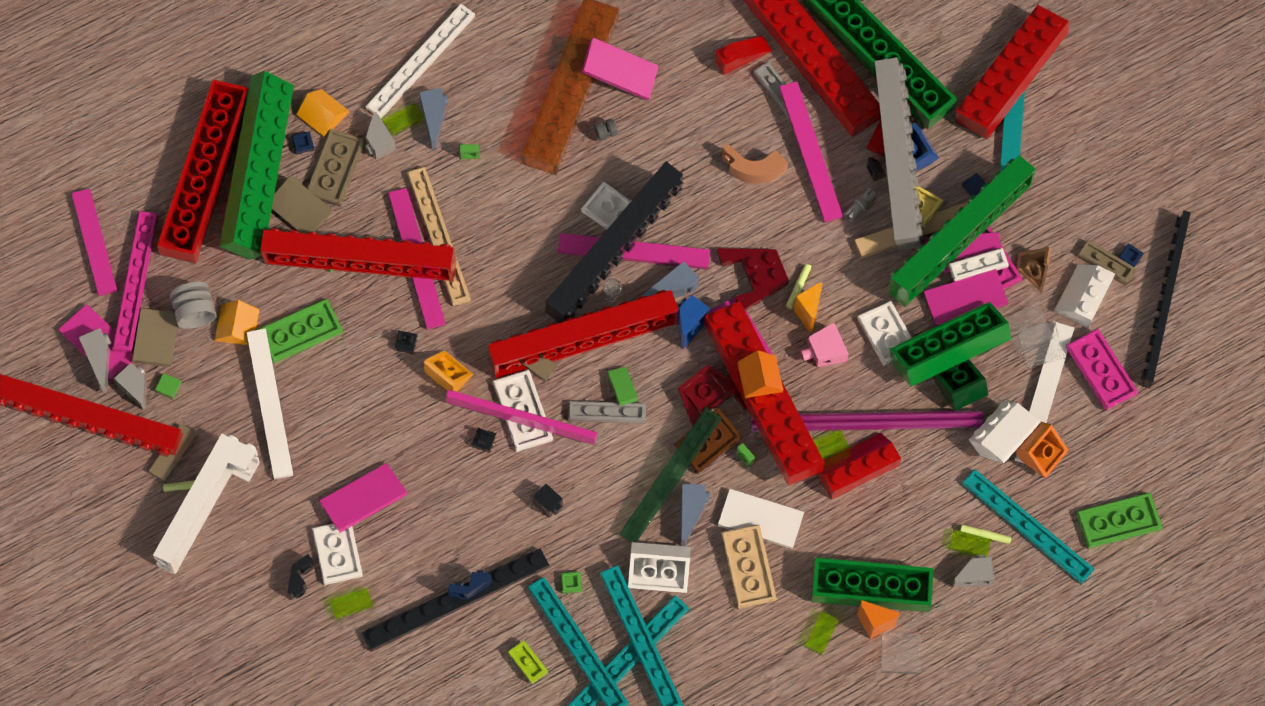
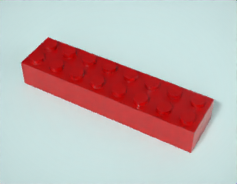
(1012, 71)

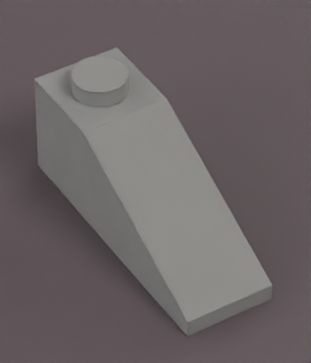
(98, 353)

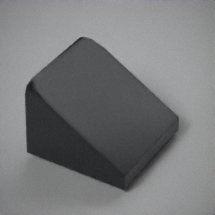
(875, 169)

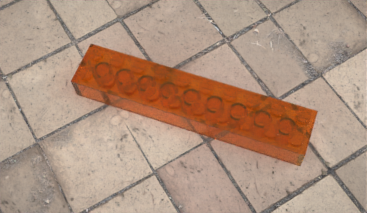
(567, 89)

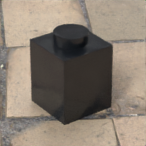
(548, 501)

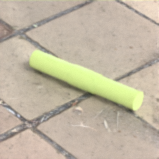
(798, 286)
(185, 485)
(985, 533)

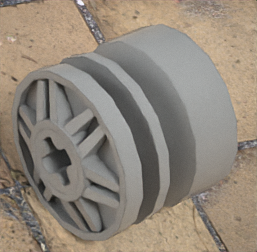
(193, 305)

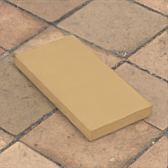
(748, 566)

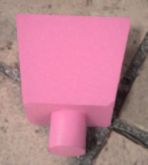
(825, 347)

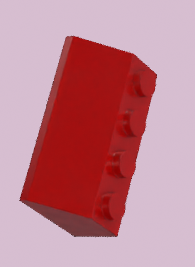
(858, 465)

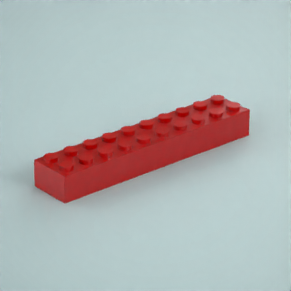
(818, 62)
(203, 172)
(358, 254)
(584, 333)
(772, 413)

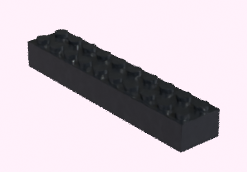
(614, 243)

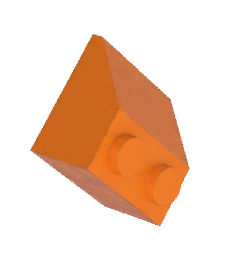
(1042, 449)

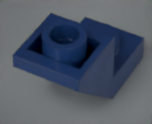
(478, 582)

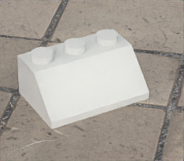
(1084, 294)
(1004, 431)
(659, 567)

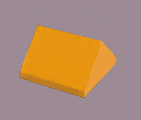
(321, 112)
(807, 304)
(235, 321)
(447, 371)

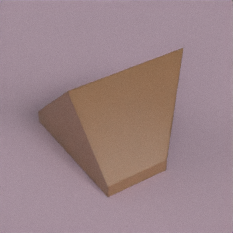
(1034, 266)

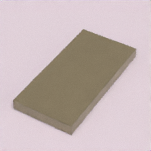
(336, 167)

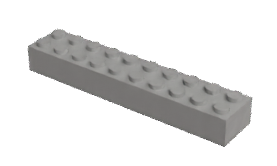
(898, 154)

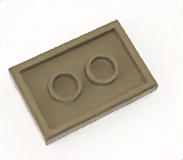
(300, 206)
(155, 338)

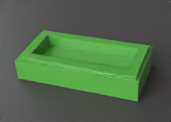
(622, 386)

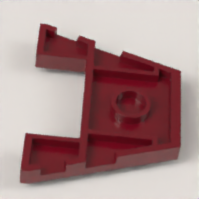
(762, 269)
(707, 390)

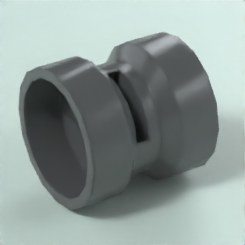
(605, 129)

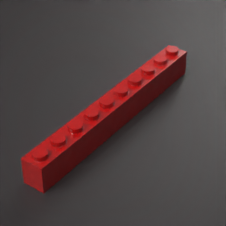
(89, 416)

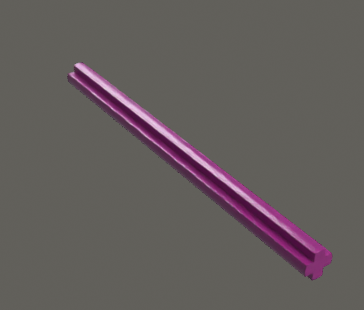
(890, 420)

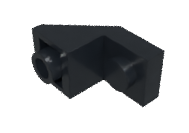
(296, 584)

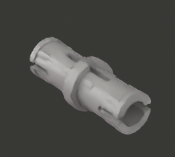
(860, 204)

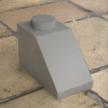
(379, 138)
(133, 383)
(976, 573)

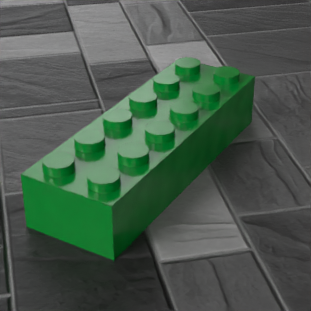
(950, 344)
(877, 583)

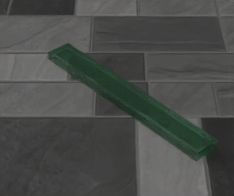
(670, 476)

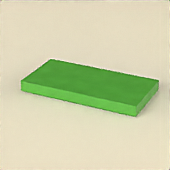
(302, 330)
(1119, 520)

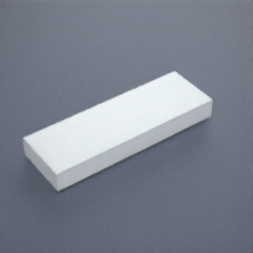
(978, 264)

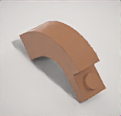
(754, 171)

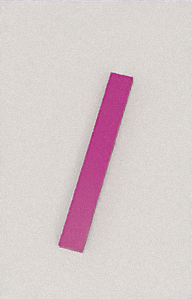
(810, 152)
(409, 231)
(641, 252)
(135, 282)
(521, 417)

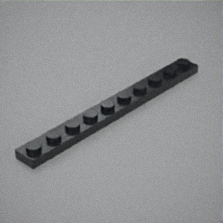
(1163, 306)
(445, 605)

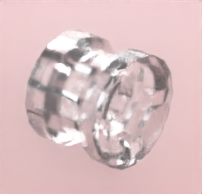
(613, 285)

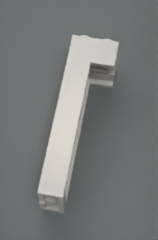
(226, 459)

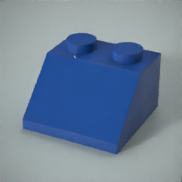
(924, 151)
(690, 319)

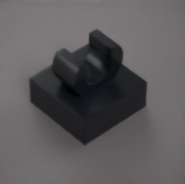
(406, 342)
(483, 440)

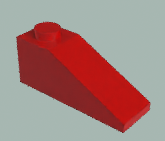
(741, 53)

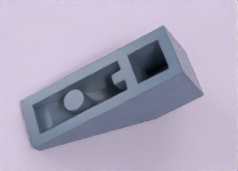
(434, 111)
(679, 280)
(692, 506)

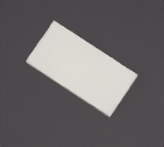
(520, 393)
(777, 522)

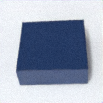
(303, 143)
(973, 184)
(1131, 255)

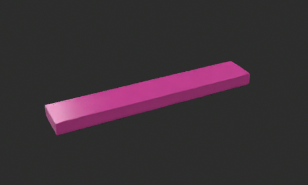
(94, 242)

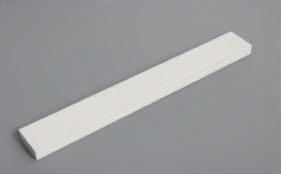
(420, 61)
(1049, 380)
(270, 404)

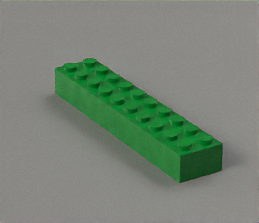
(873, 42)
(256, 164)
(961, 230)

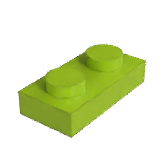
(528, 662)

